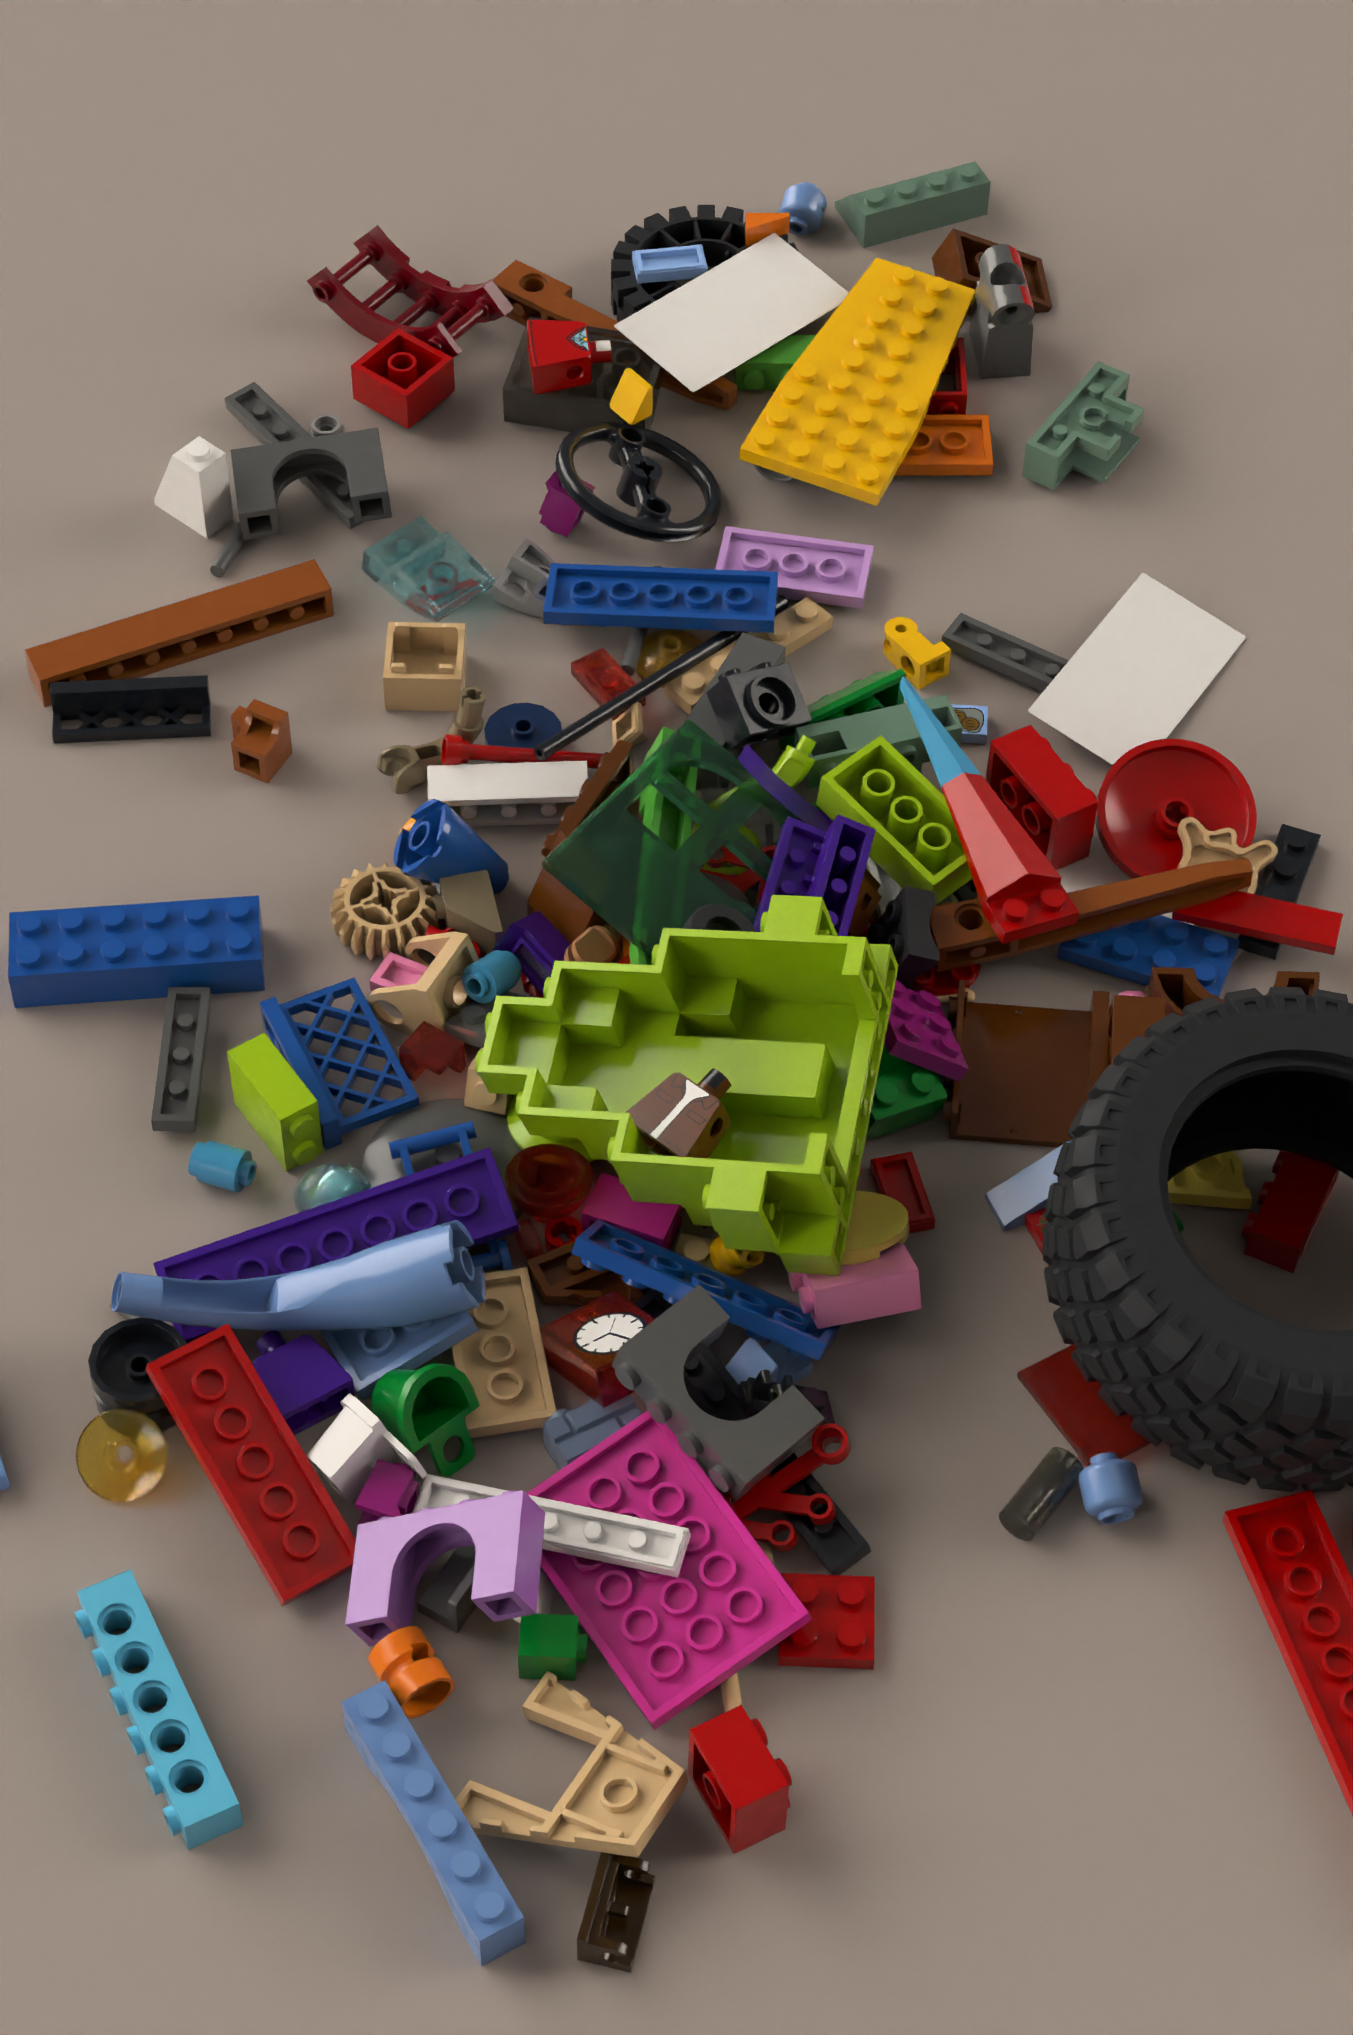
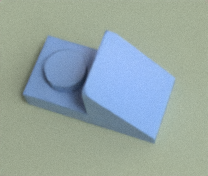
(773, 1357)

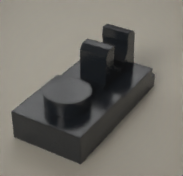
(761, 1391)

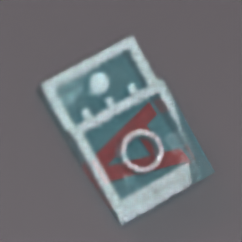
(426, 570)

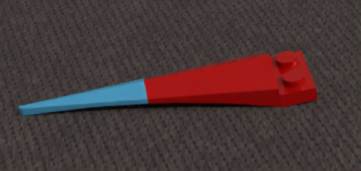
(1010, 873)

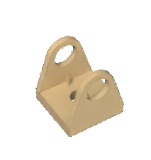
(433, 994)

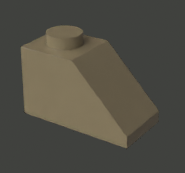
(470, 907)

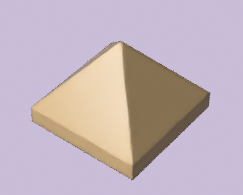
(630, 726)

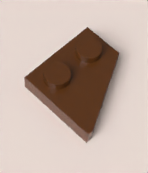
(566, 1281)

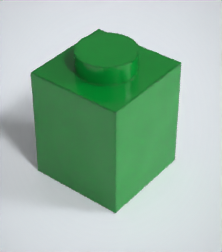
(550, 1645)

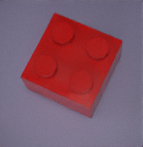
(403, 378)
(739, 1778)

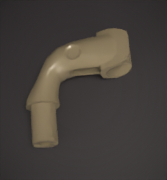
(410, 764)

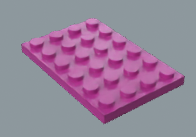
(657, 1631)

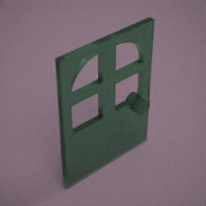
(634, 874)

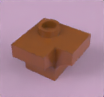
(260, 740)

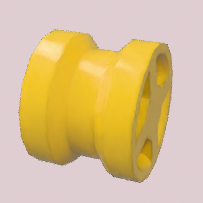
(733, 1261)

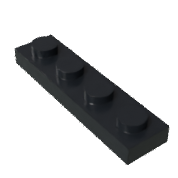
(1284, 879)

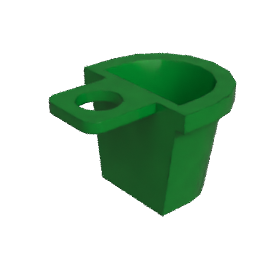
(427, 1409)

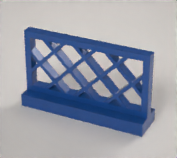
(288, 1040)

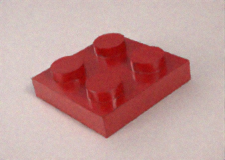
(840, 1623)

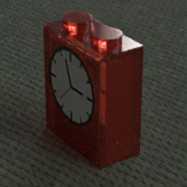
(586, 1343)

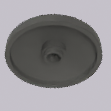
(430, 1116)

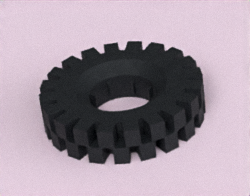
(718, 236)

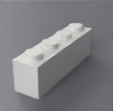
(508, 791)

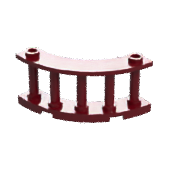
(459, 307)

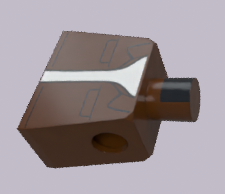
(683, 1115)

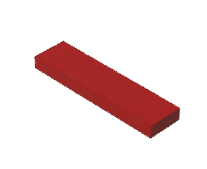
(1267, 920)

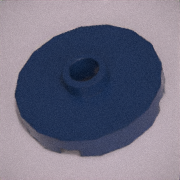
(521, 726)

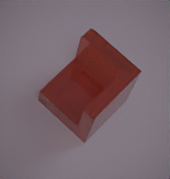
(431, 1050)

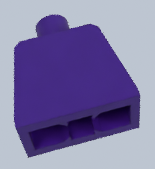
(301, 1379)

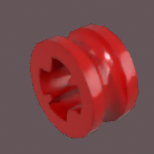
(566, 1225)

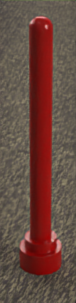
(458, 751)

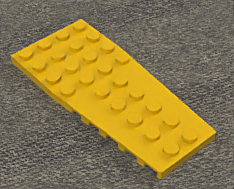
(862, 384)

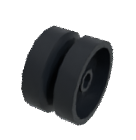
(120, 1364)

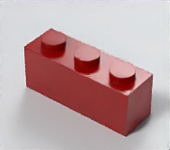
(1288, 1210)

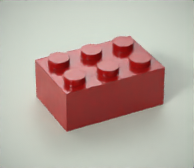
(1043, 795)

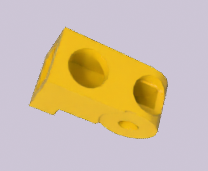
(914, 653)

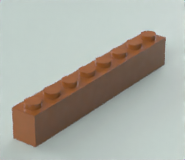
(185, 629)

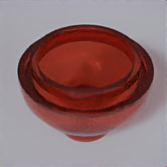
(548, 1181)

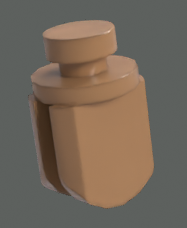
(595, 945)

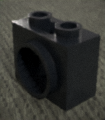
(758, 704)

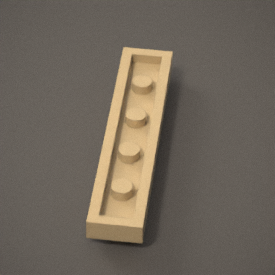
(792, 630)

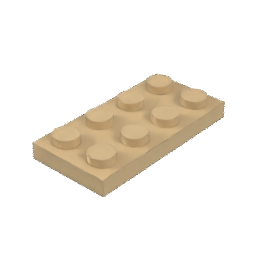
(506, 1359)

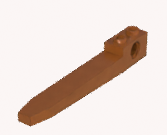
(547, 298)
(1098, 909)

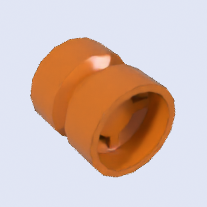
(411, 1671)

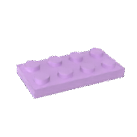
(806, 566)

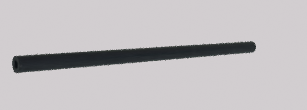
(641, 689)

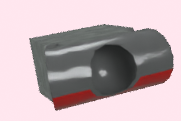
(1002, 315)

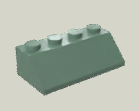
(916, 204)

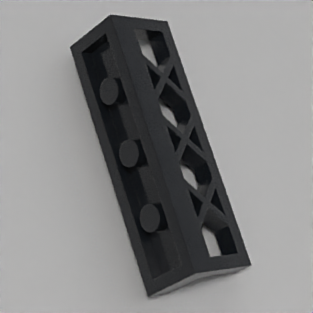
(131, 702)

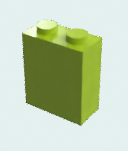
(275, 1102)

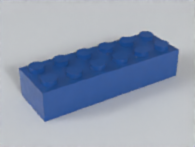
(135, 951)

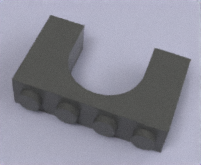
(267, 469)
(732, 1451)

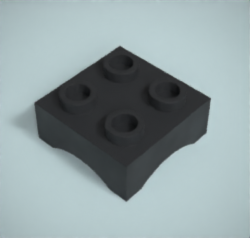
(908, 932)

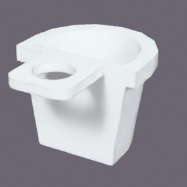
(352, 1447)

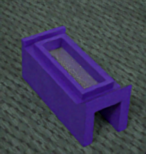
(535, 945)

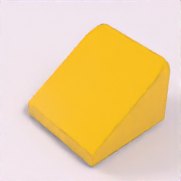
(632, 398)

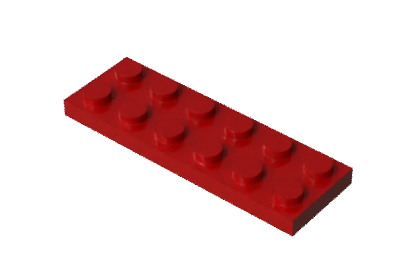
(254, 1463)

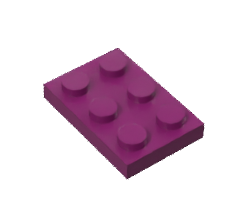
(922, 1034)

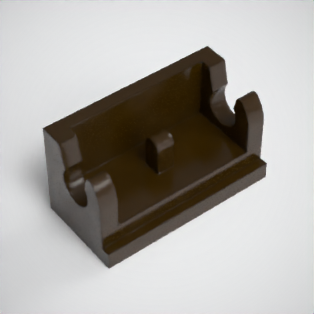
(615, 1912)

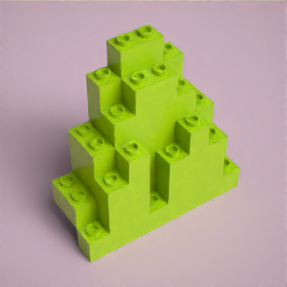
(777, 1011)

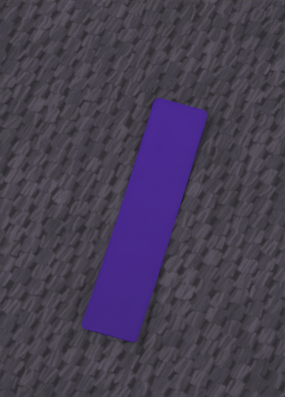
(782, 791)

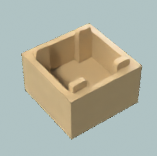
(424, 666)

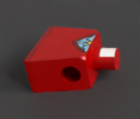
(562, 354)

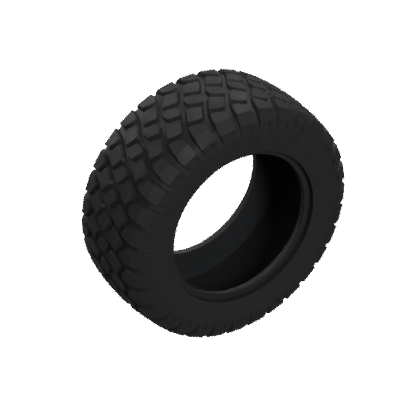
(1131, 1295)

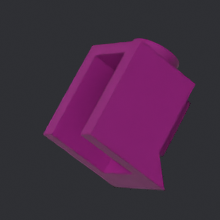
(558, 510)
(387, 1492)

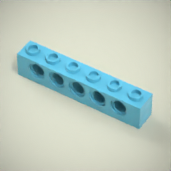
(197, 1814)

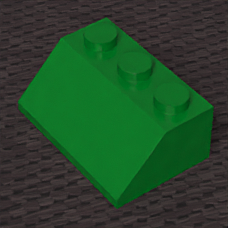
(861, 696)

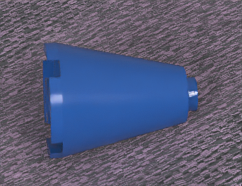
(446, 846)

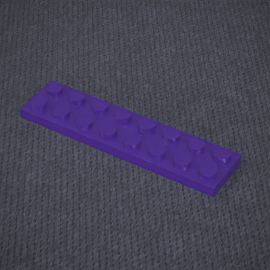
(458, 1190)

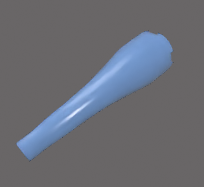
(379, 1287)

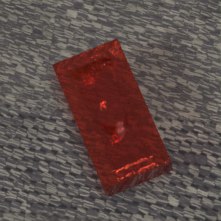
(602, 677)

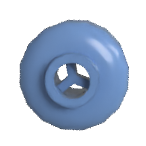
(806, 208)
(1110, 1488)

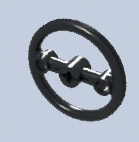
(639, 482)

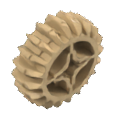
(382, 910)

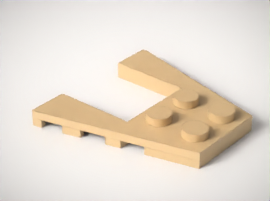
(610, 1802)

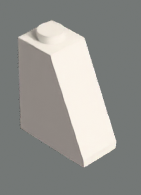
(197, 488)

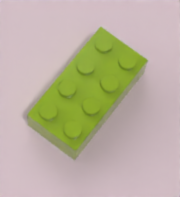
(911, 818)

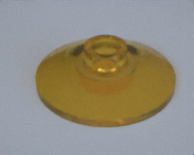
(663, 648)
(99, 1455)

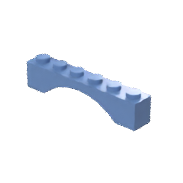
(460, 1863)

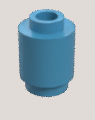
(491, 976)
(222, 1165)

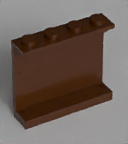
(1024, 1069)

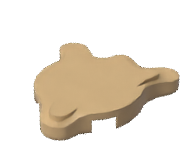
(1220, 845)

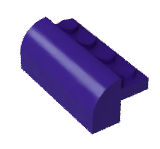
(820, 866)

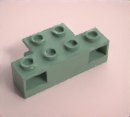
(1086, 431)
(846, 735)

